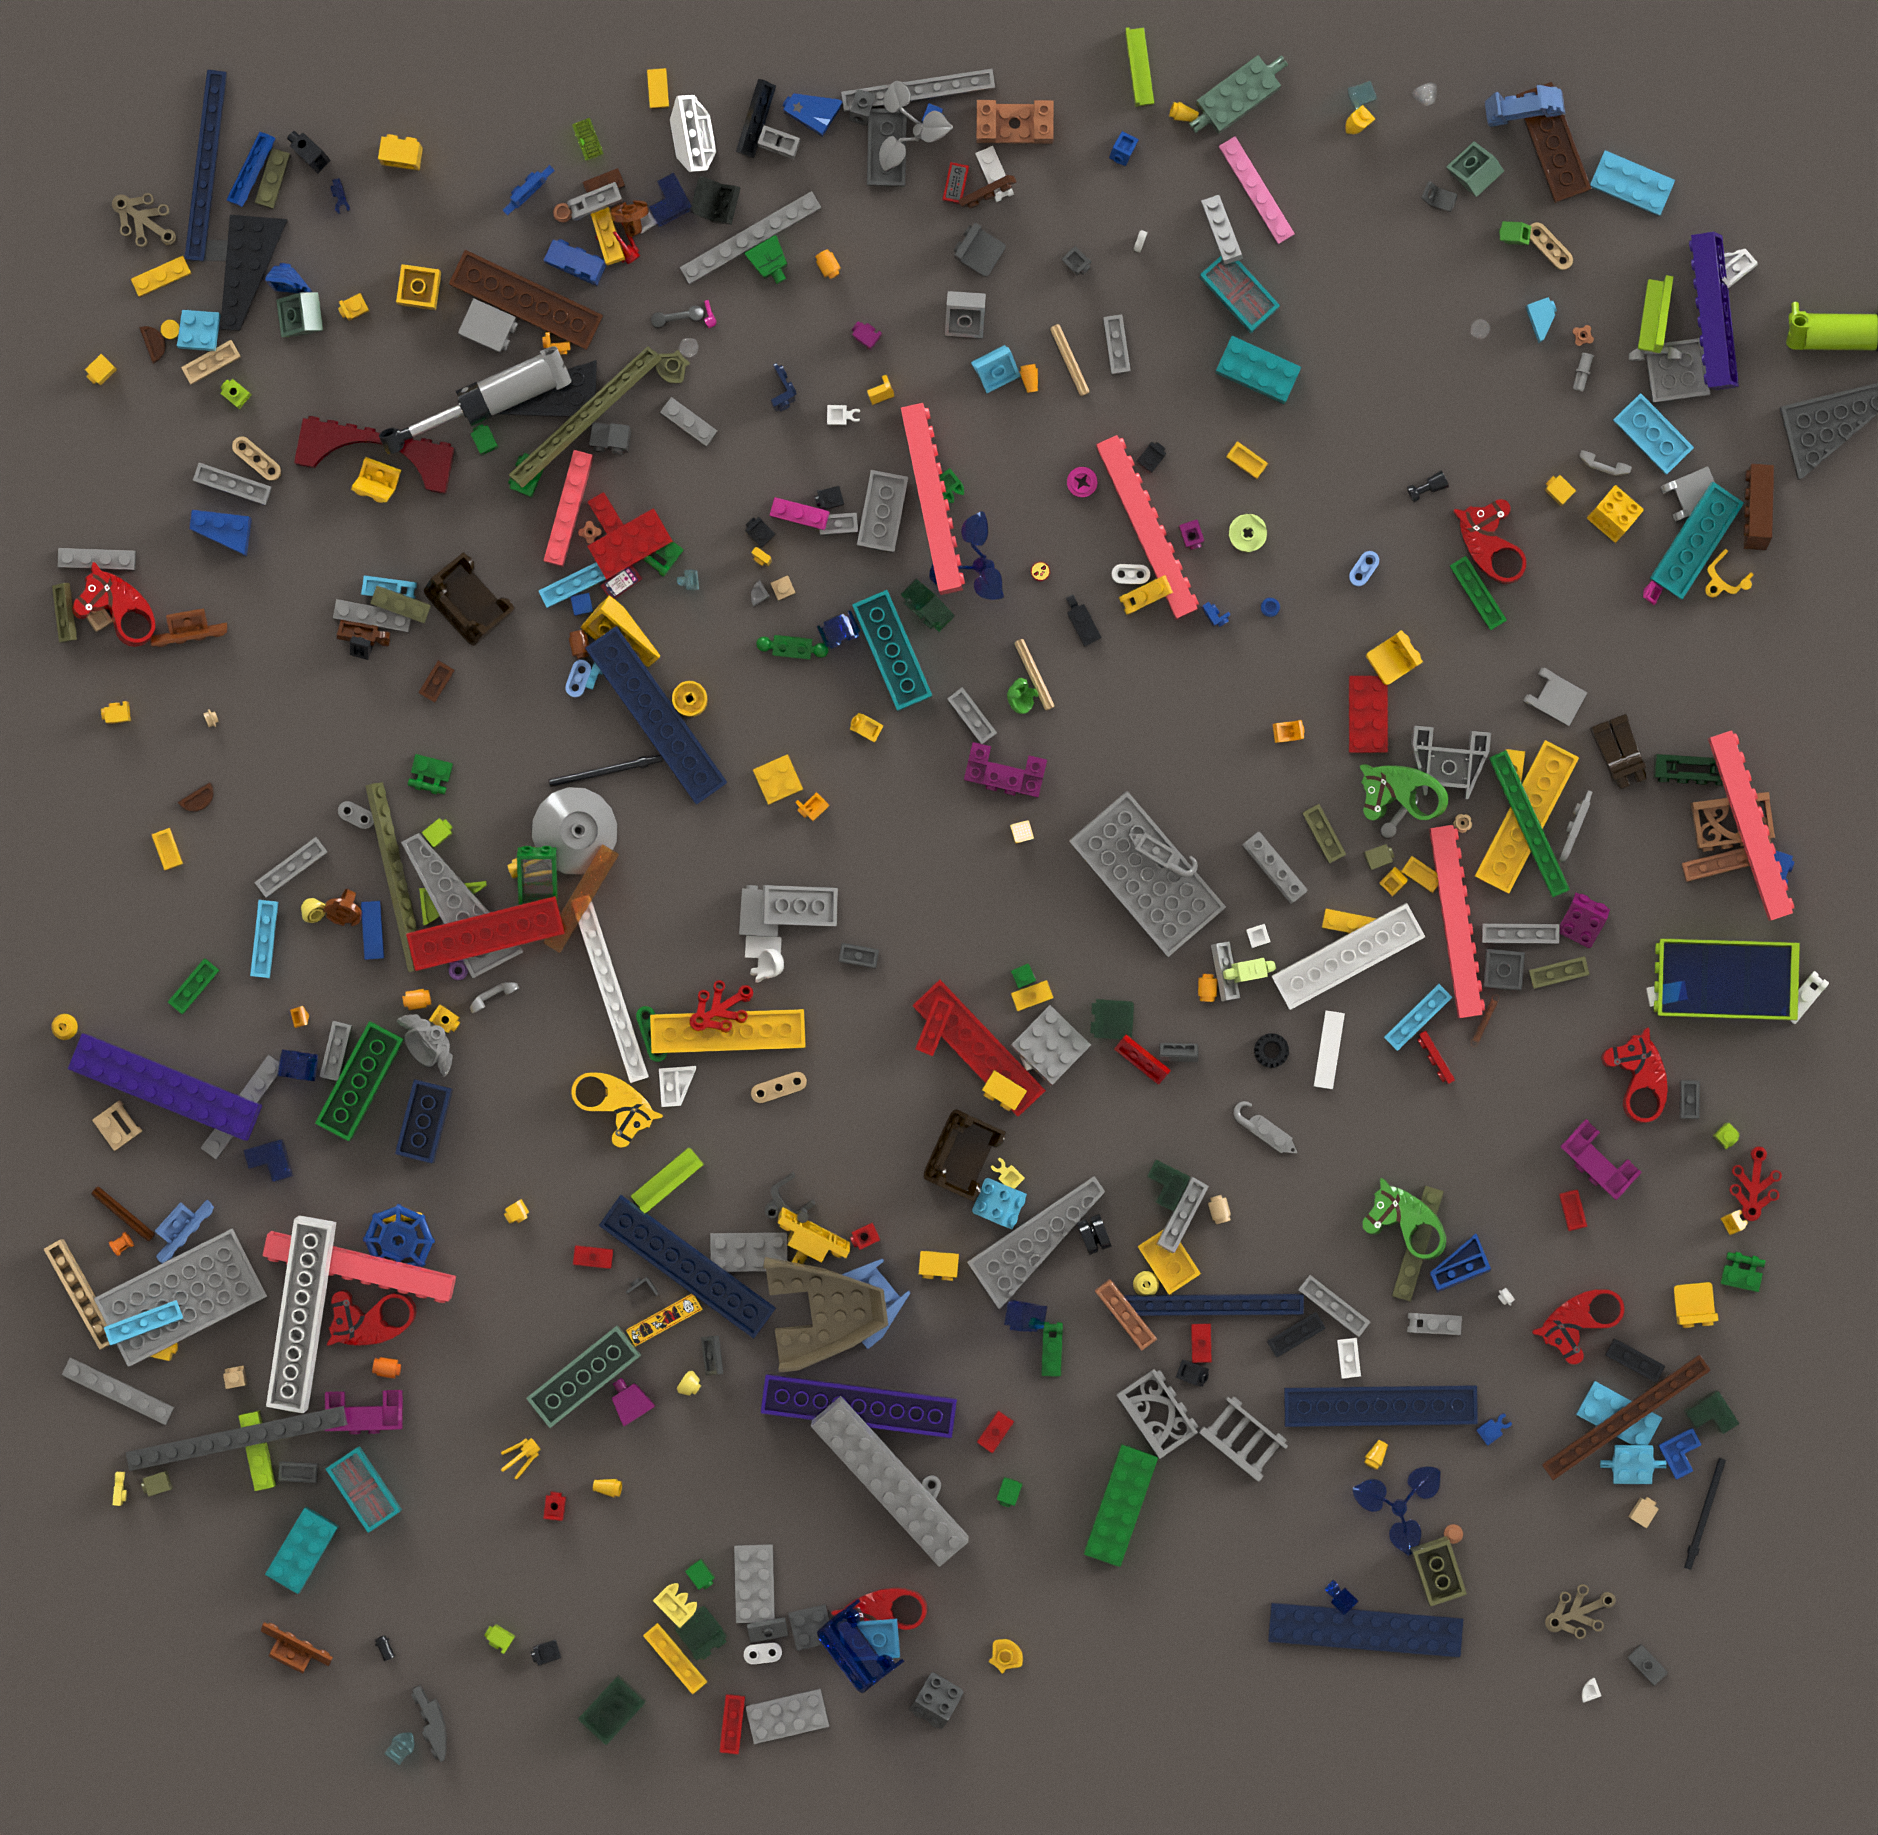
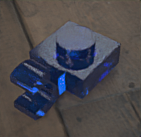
(338, 191)
(1343, 1600)

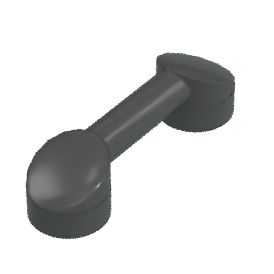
(659, 320)

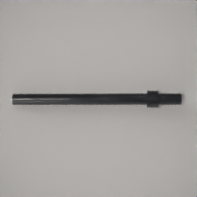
(642, 762)
(1693, 1549)

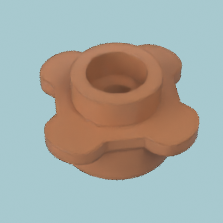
(1582, 340)
(589, 527)

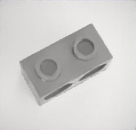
(779, 142)

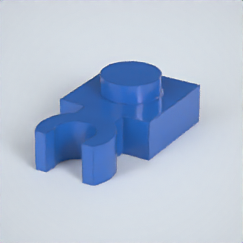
(1491, 1430)

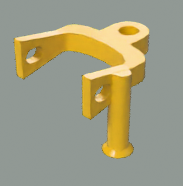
(1719, 584)

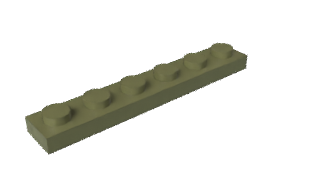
(1411, 1264)

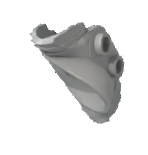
(427, 1042)

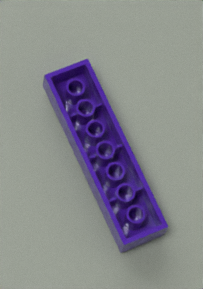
(1714, 311)

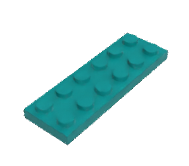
(1696, 540)

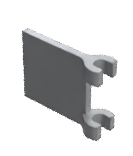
(1689, 490)
(1558, 698)

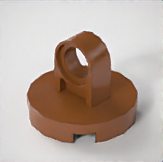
(630, 216)
(343, 910)

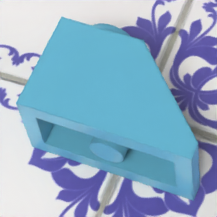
(1541, 316)

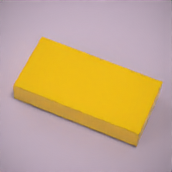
(658, 88)
(1247, 460)
(167, 849)
(1421, 874)

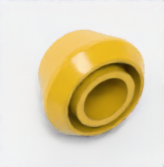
(67, 1031)

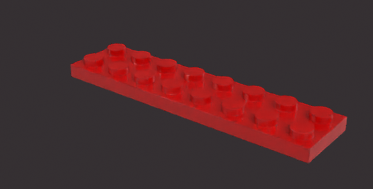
(485, 933)
(978, 1045)

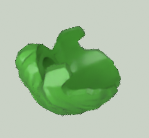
(1021, 696)

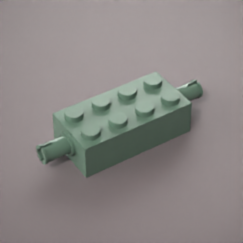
(1238, 94)

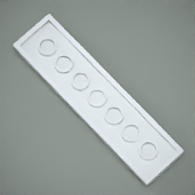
(1348, 956)

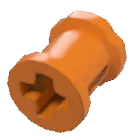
(121, 1243)

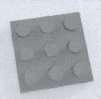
(1677, 378)
(1050, 1045)

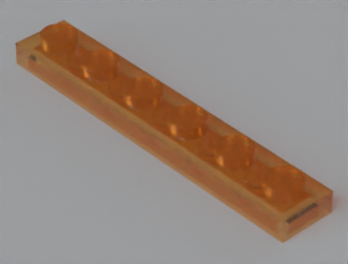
(583, 895)

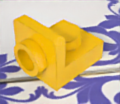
(353, 307)
(866, 727)

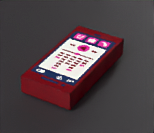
(621, 582)

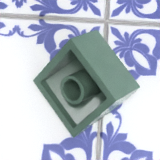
(1475, 168)
(299, 314)

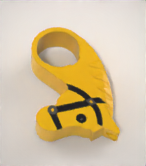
(629, 1105)

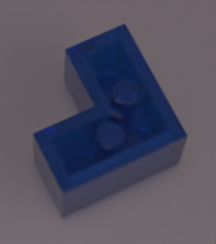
(675, 201)
(272, 1154)

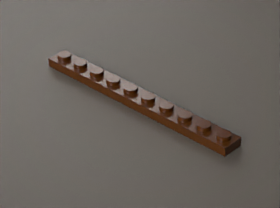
(1626, 1417)

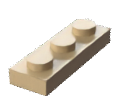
(211, 362)

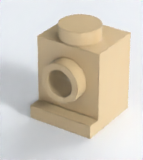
(235, 1377)

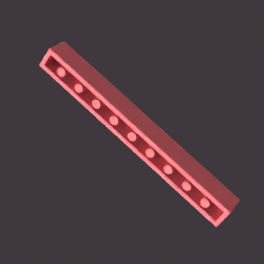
(932, 499)
(1145, 524)
(1750, 825)
(1455, 921)
(373, 1270)

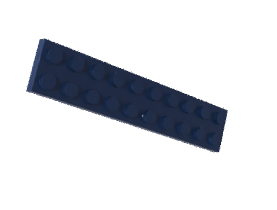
(656, 715)
(687, 1266)
(1380, 1406)
(1365, 1630)

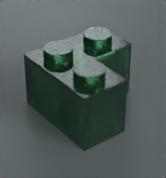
(926, 605)
(1173, 1183)
(1714, 1408)

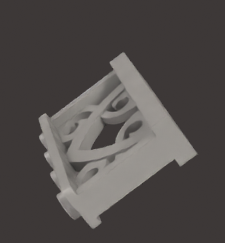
(1275, 867)
(1157, 1439)

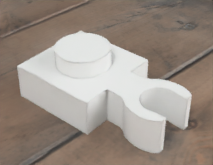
(838, 415)

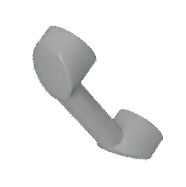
(1672, 354)
(1588, 459)
(1389, 829)
(507, 987)

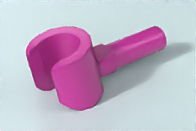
(710, 320)

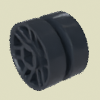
(1094, 1234)

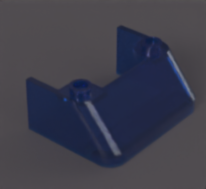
(853, 1650)

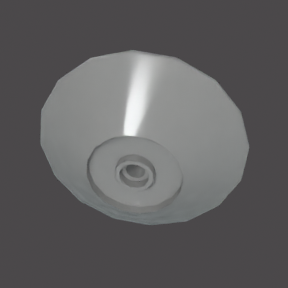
(556, 824)

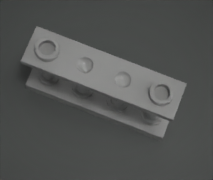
(1226, 1444)

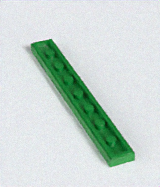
(1529, 824)

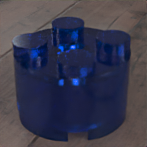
(838, 629)
(298, 1065)

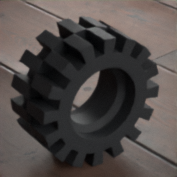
(1283, 1050)

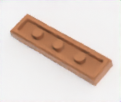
(1715, 864)
(1125, 1314)

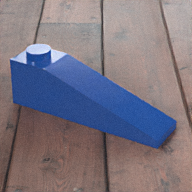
(286, 279)

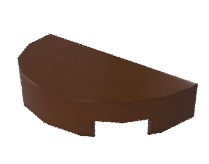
(154, 342)
(199, 799)

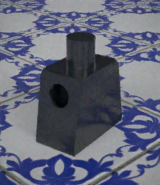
(308, 151)

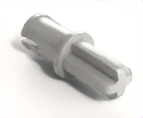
(1582, 372)

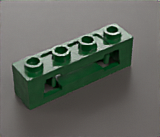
(1661, 768)

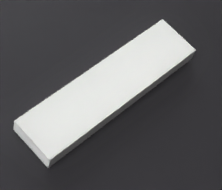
(1329, 1049)

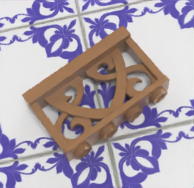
(1709, 808)

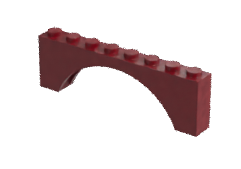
(321, 438)

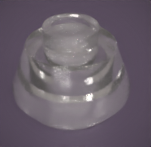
(1425, 94)

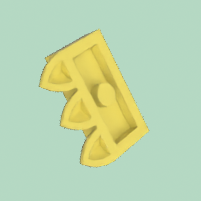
(674, 1605)

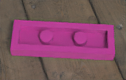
(799, 513)

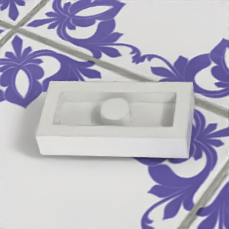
(1349, 1358)

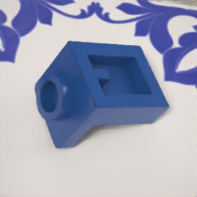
(1123, 148)
(1212, 613)

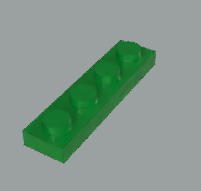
(1478, 593)

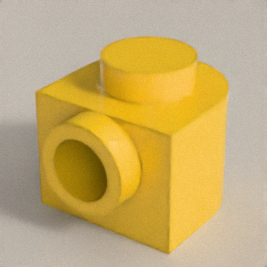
(516, 1212)

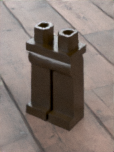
(1631, 759)

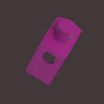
(630, 1401)

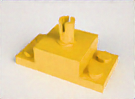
(811, 1239)

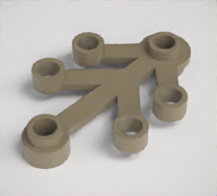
(140, 218)
(1577, 1612)

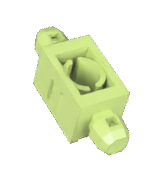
(1249, 970)

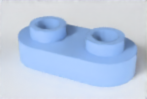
(1363, 568)
(578, 678)

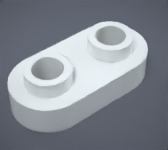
(1130, 574)
(762, 1653)

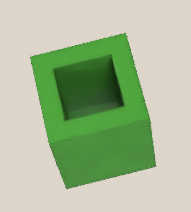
(1515, 233)

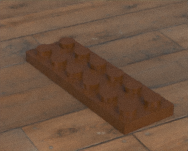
(1557, 154)

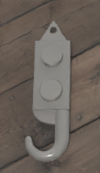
(1574, 827)
(1162, 854)
(1265, 1130)

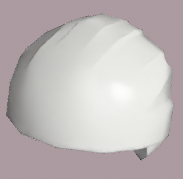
(769, 965)

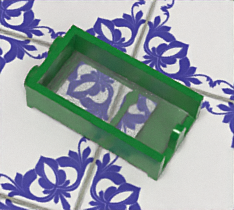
(536, 873)

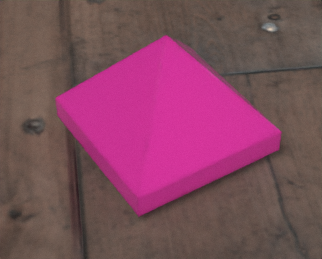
(1652, 592)

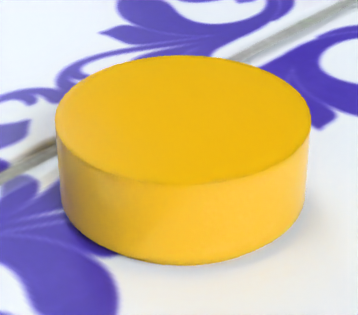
(170, 329)

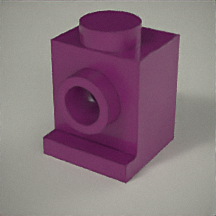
(865, 334)
(1191, 527)

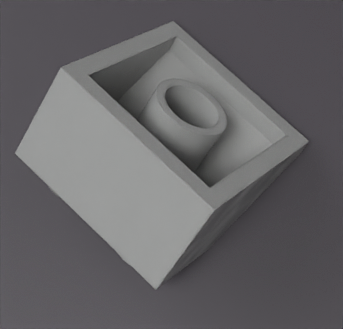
(965, 314)

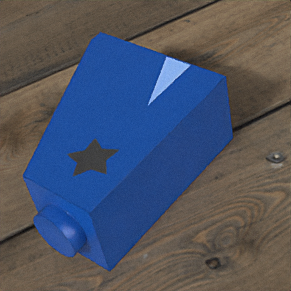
(812, 111)

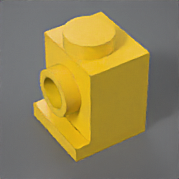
(116, 713)
(437, 1017)

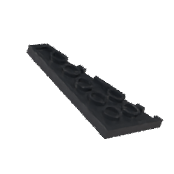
(247, 259)
(564, 401)

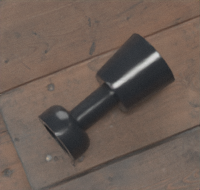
(1434, 483)

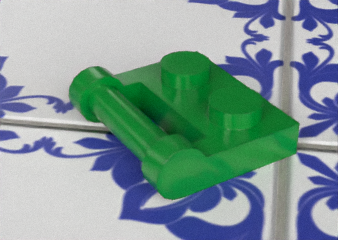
(669, 553)

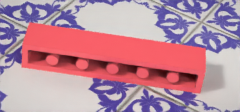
(568, 508)

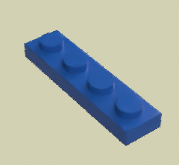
(251, 169)

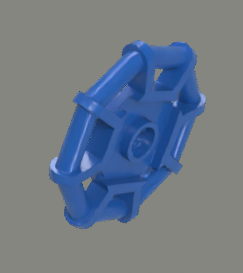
(403, 1229)

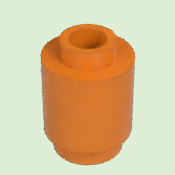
(386, 1367)

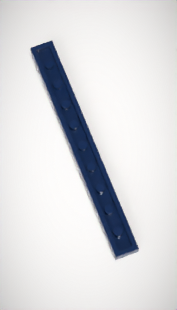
(205, 165)
(1217, 1304)

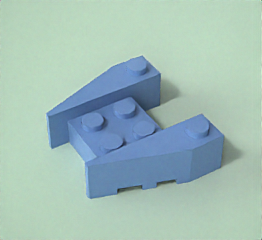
(1547, 103)
(872, 1276)

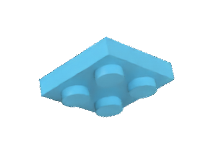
(198, 330)

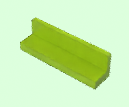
(1139, 67)
(1655, 314)
(667, 1180)

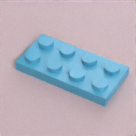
(1632, 183)
(1653, 434)
(1603, 1403)

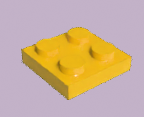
(778, 779)

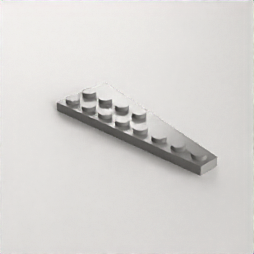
(452, 899)
(1017, 1255)

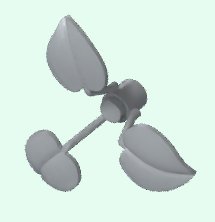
(933, 127)

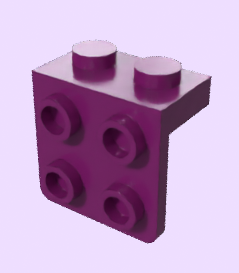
(1584, 920)

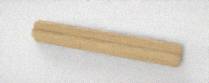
(1069, 360)
(1034, 674)

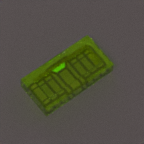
(587, 139)

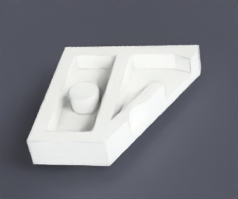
(1738, 265)
(674, 1084)

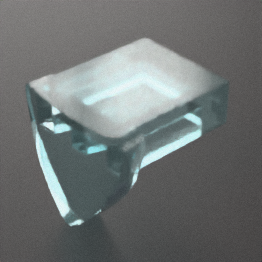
(1361, 94)
(401, 1746)

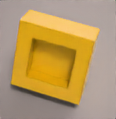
(1733, 1222)

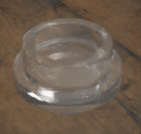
(1480, 329)
(689, 347)

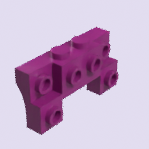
(1004, 777)
(1591, 1161)
(369, 1417)

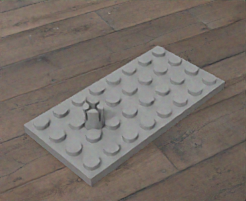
(1158, 899)
(205, 1281)

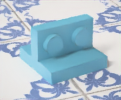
(996, 368)

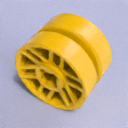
(687, 689)

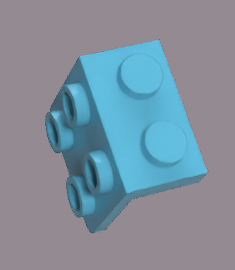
(999, 1203)

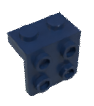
(784, 400)

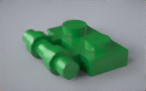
(430, 768)
(1741, 1277)

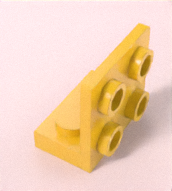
(1615, 514)

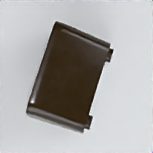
(466, 600)
(962, 1154)

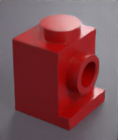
(872, 1234)
(550, 1513)

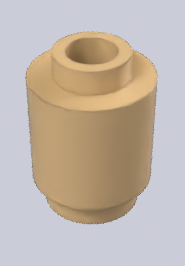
(1219, 1209)

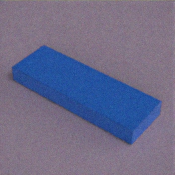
(372, 930)

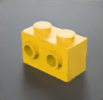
(1003, 1090)
(938, 1264)

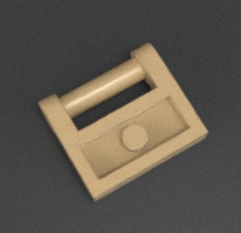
(112, 1129)

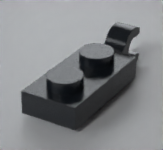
(1082, 622)

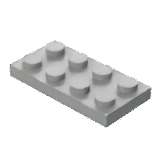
(882, 511)
(799, 905)
(747, 1250)
(754, 1583)
(787, 1716)

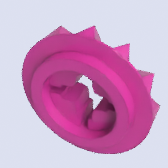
(1083, 491)

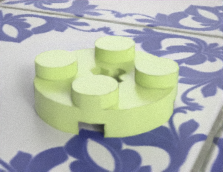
(1245, 522)

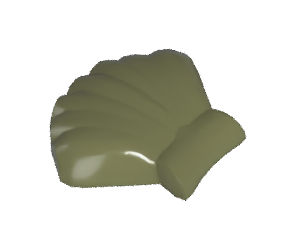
(672, 367)

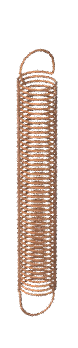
(1486, 1022)

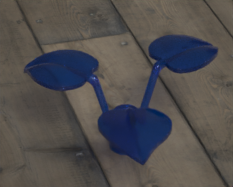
(990, 581)
(1371, 1496)

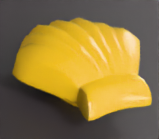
(1006, 1655)

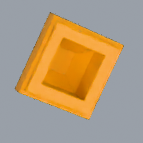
(299, 1016)

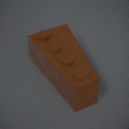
(1759, 506)

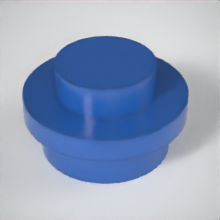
(1270, 607)

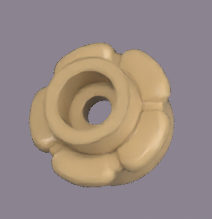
(211, 718)
(1467, 820)

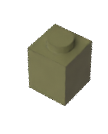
(1379, 856)
(156, 1483)

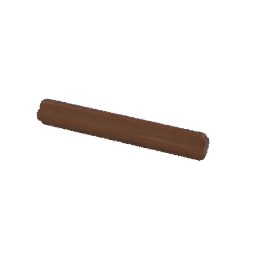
(123, 1214)

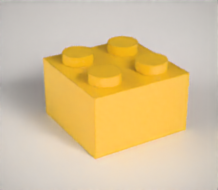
(400, 152)
(418, 287)

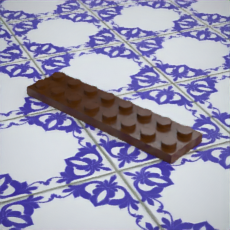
(525, 299)

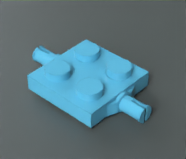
(1632, 1464)

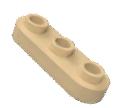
(1558, 250)
(250, 453)
(769, 1087)

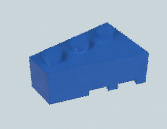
(575, 261)
(223, 528)
(1464, 1264)

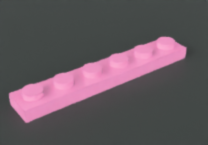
(1256, 190)

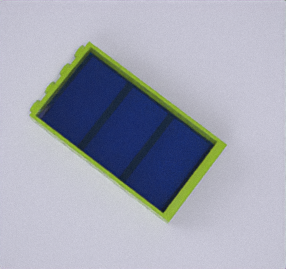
(1727, 979)

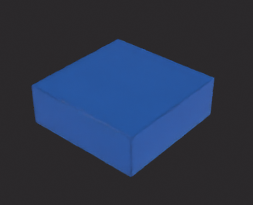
(581, 604)

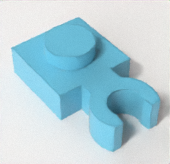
(595, 671)

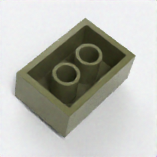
(1438, 1571)

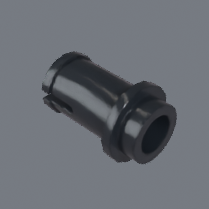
(384, 1648)

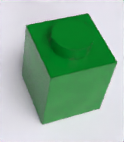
(484, 439)
(1023, 975)
(1009, 1492)
(700, 1574)

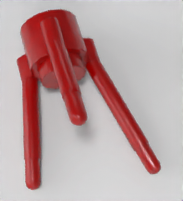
(630, 253)

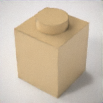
(1644, 1511)

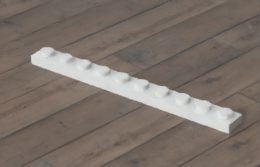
(612, 995)

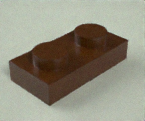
(603, 180)
(436, 681)

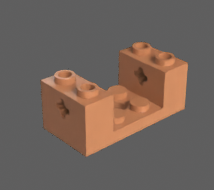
(1034, 119)

